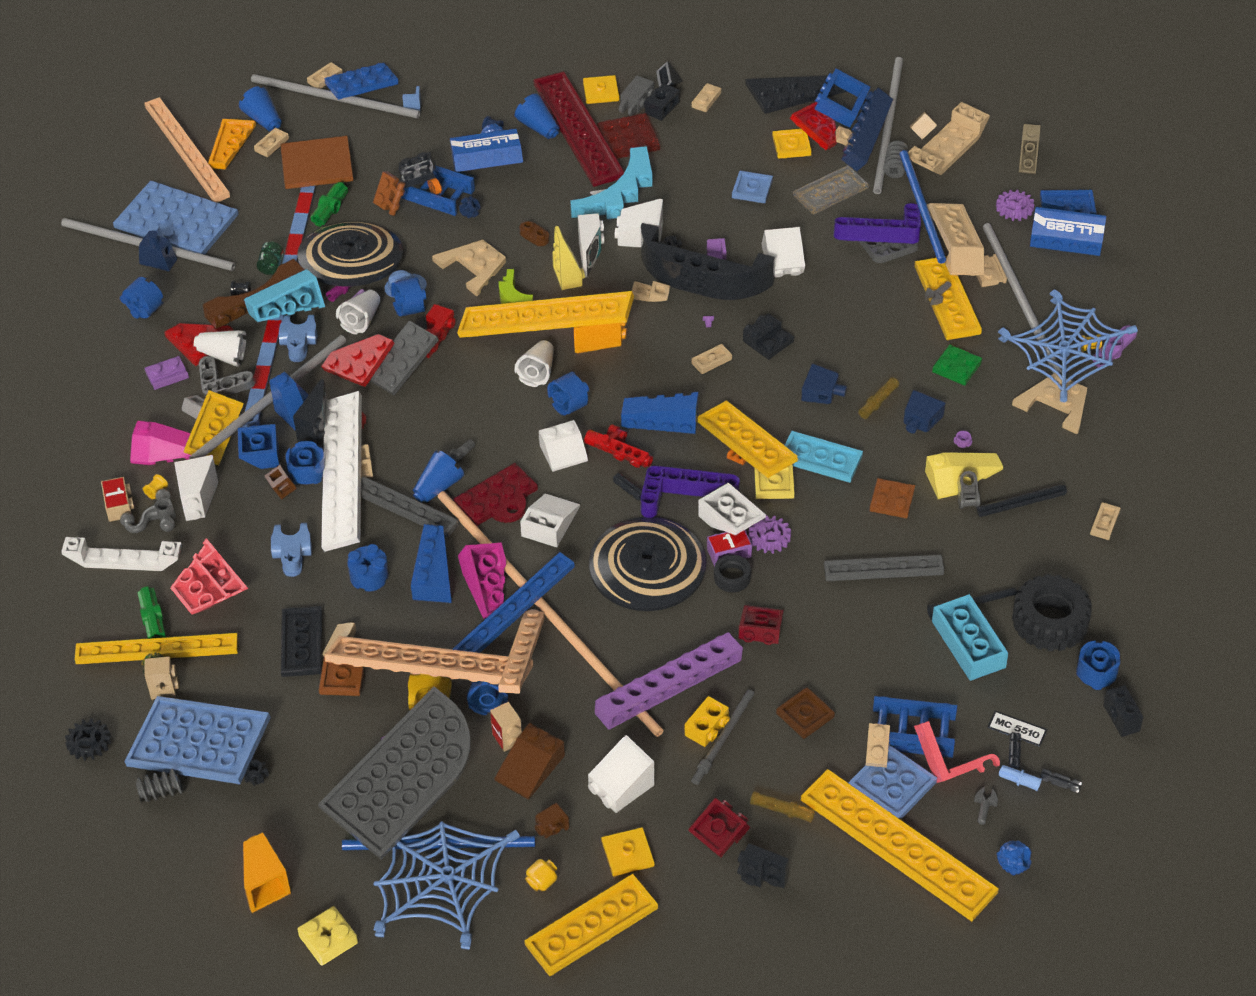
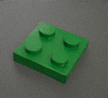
(957, 365)

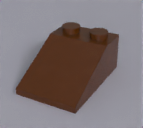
(530, 761)

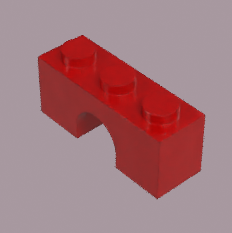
(439, 323)

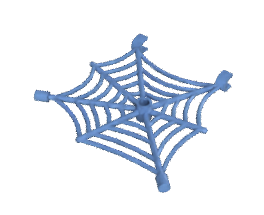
(1064, 347)
(447, 876)

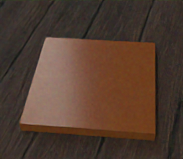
(316, 162)

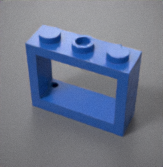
(834, 109)

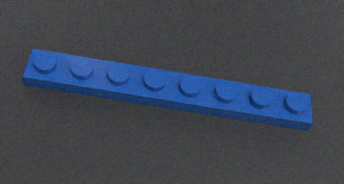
(516, 605)

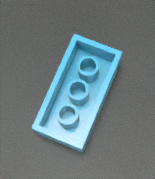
(969, 637)

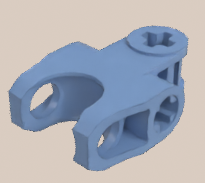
(297, 337)
(291, 548)

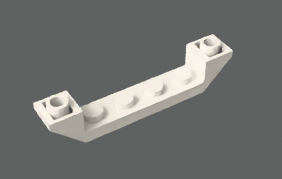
(77, 550)

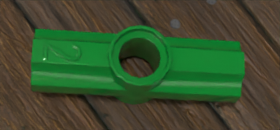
(329, 204)
(151, 613)

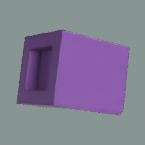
(716, 248)

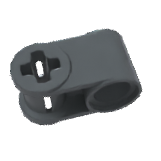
(968, 494)

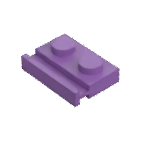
(166, 372)

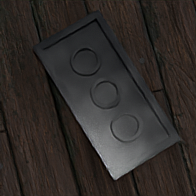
(301, 641)

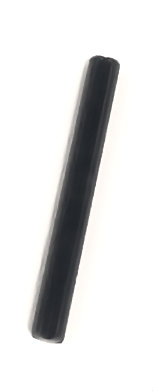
(1021, 500)

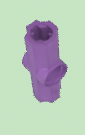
(1124, 341)

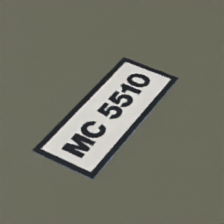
(1008, 724)

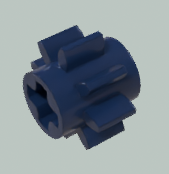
(469, 207)

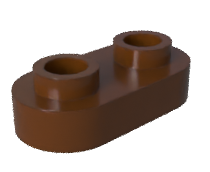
(534, 233)

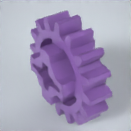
(1015, 205)
(770, 534)

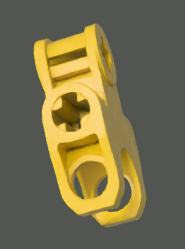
(421, 684)

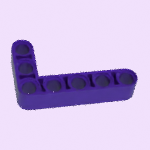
(881, 229)
(679, 481)

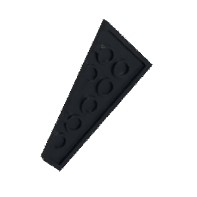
(786, 92)

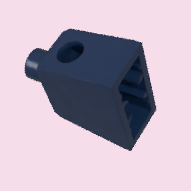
(156, 252)
(822, 386)
(922, 412)

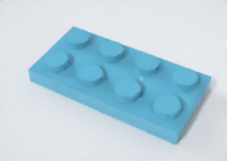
(824, 456)

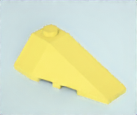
(565, 263)
(946, 468)

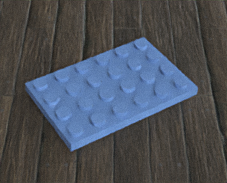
(176, 215)
(198, 739)

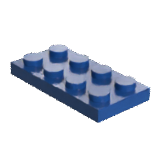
(361, 81)

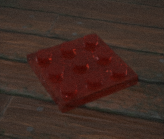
(629, 133)

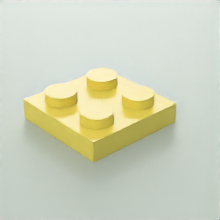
(775, 487)

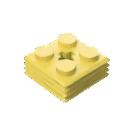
(326, 947)

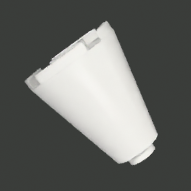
(358, 312)
(222, 345)
(535, 364)

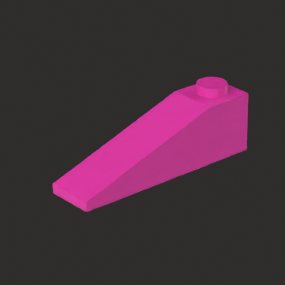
(157, 443)
(484, 574)

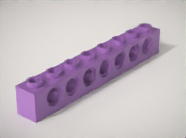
(668, 680)

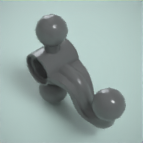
(161, 510)

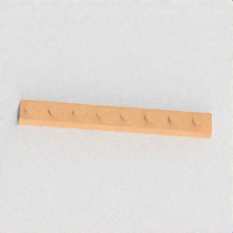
(521, 652)

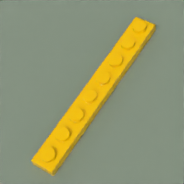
(168, 647)

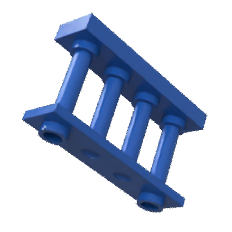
(446, 178)
(909, 742)

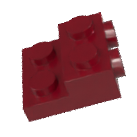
(760, 624)
(719, 827)

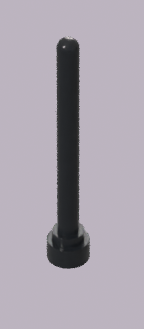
(981, 599)

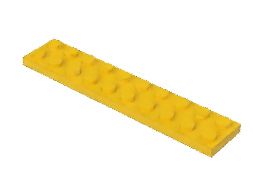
(546, 314)
(900, 845)

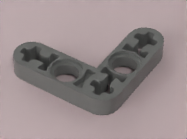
(882, 252)
(214, 383)

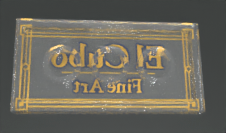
(830, 189)

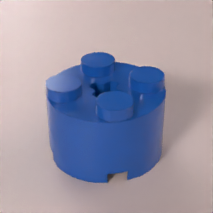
(408, 296)
(142, 298)
(568, 393)
(305, 463)
(368, 568)
(1098, 664)

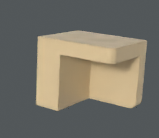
(923, 125)

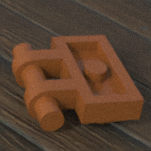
(385, 192)

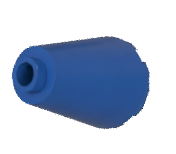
(260, 108)
(537, 116)
(437, 476)
(485, 697)

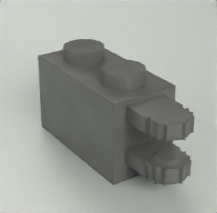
(635, 95)

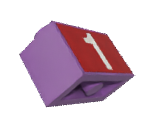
(729, 544)

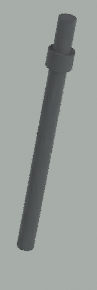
(705, 764)

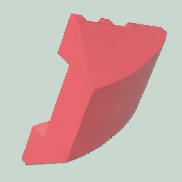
(206, 581)

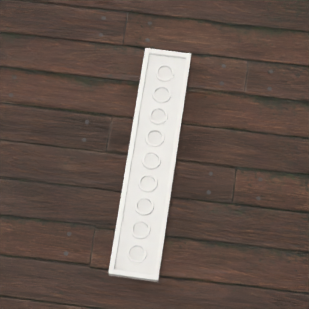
(342, 472)

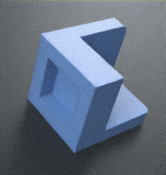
(413, 101)

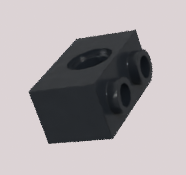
(662, 101)
(1123, 711)

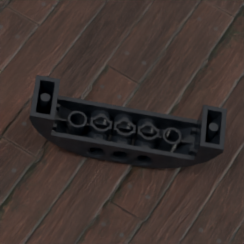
(704, 273)

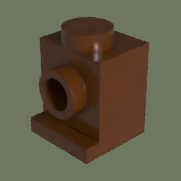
(280, 482)
(551, 821)

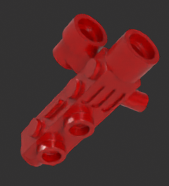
(613, 444)

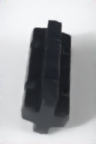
(627, 486)
(1014, 750)
(1061, 780)

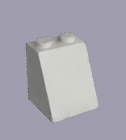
(631, 218)
(786, 248)
(196, 485)
(622, 775)

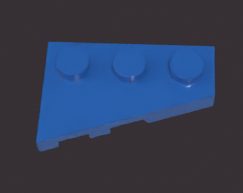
(1068, 200)

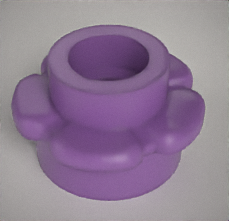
(963, 439)

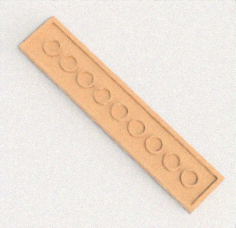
(418, 659)

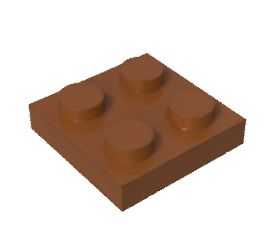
(892, 498)
(340, 679)

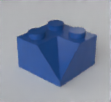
(259, 445)

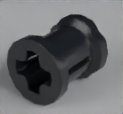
(234, 288)

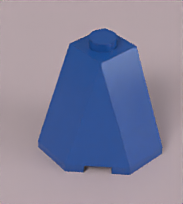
(286, 397)

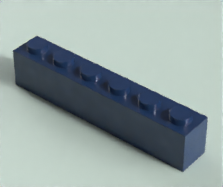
(866, 129)

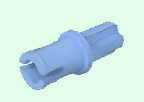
(1020, 777)

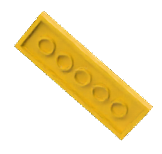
(955, 313)
(747, 439)
(591, 924)

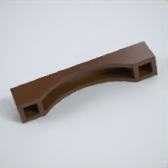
(226, 309)

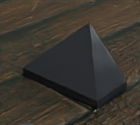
(667, 75)

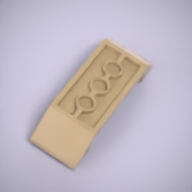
(952, 141)
(960, 238)

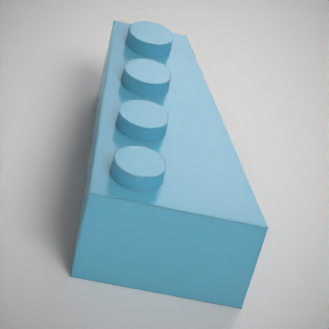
(286, 297)

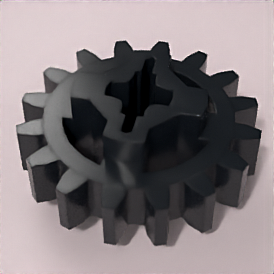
(88, 739)

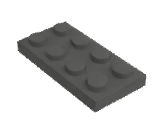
(404, 357)

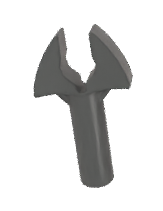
(936, 295)
(979, 797)

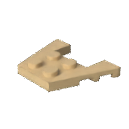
(478, 258)
(1049, 394)

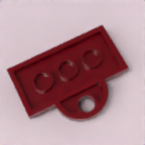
(497, 496)

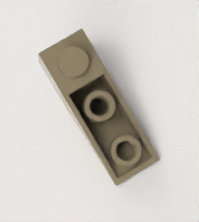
(1029, 148)

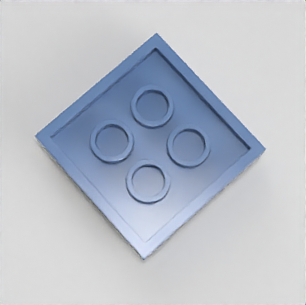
(897, 786)

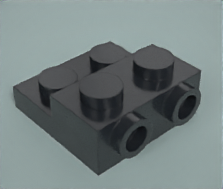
(417, 169)
(767, 336)
(762, 865)

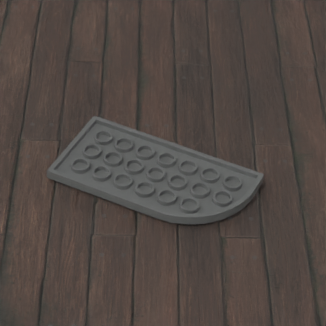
(402, 775)

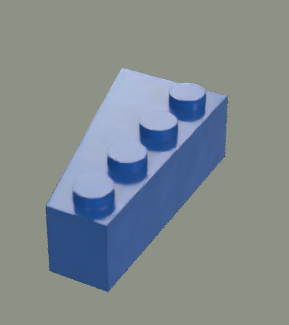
(661, 413)
(430, 573)

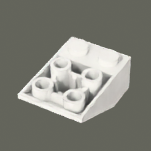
(548, 519)

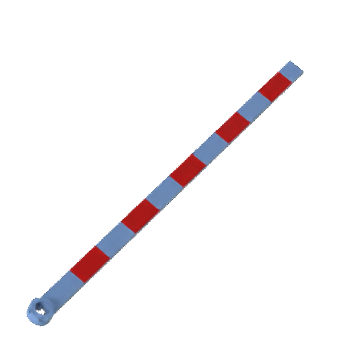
(271, 333)

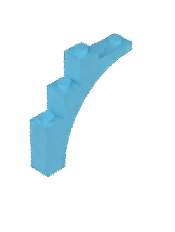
(623, 191)

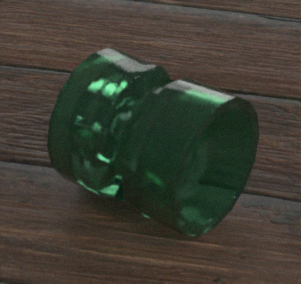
(269, 258)

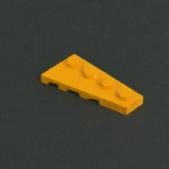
(229, 141)

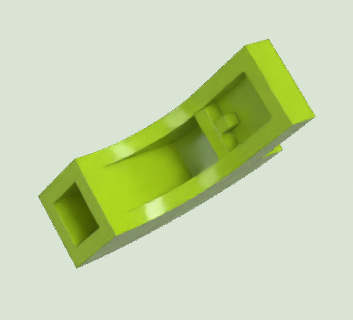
(507, 290)

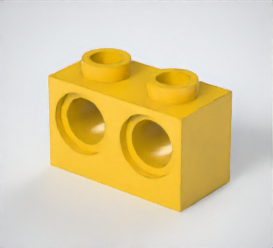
(704, 719)

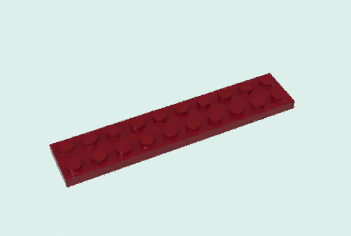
(579, 129)

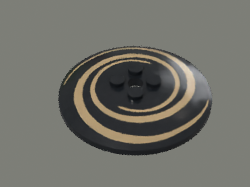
(372, 254)
(652, 583)

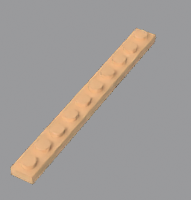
(187, 150)

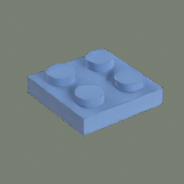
(752, 187)

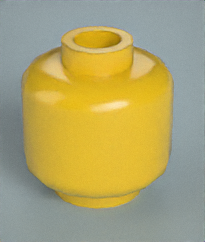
(541, 875)

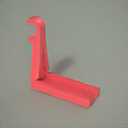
(936, 761)

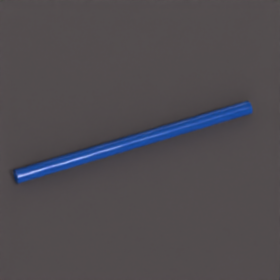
(937, 247)
(522, 841)

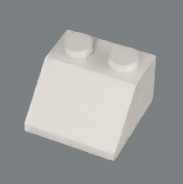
(562, 445)

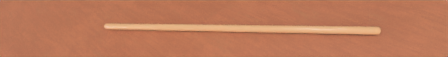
(556, 620)

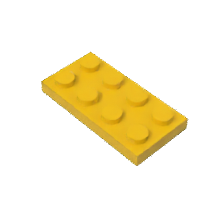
(213, 417)

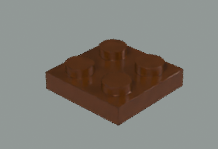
(805, 713)

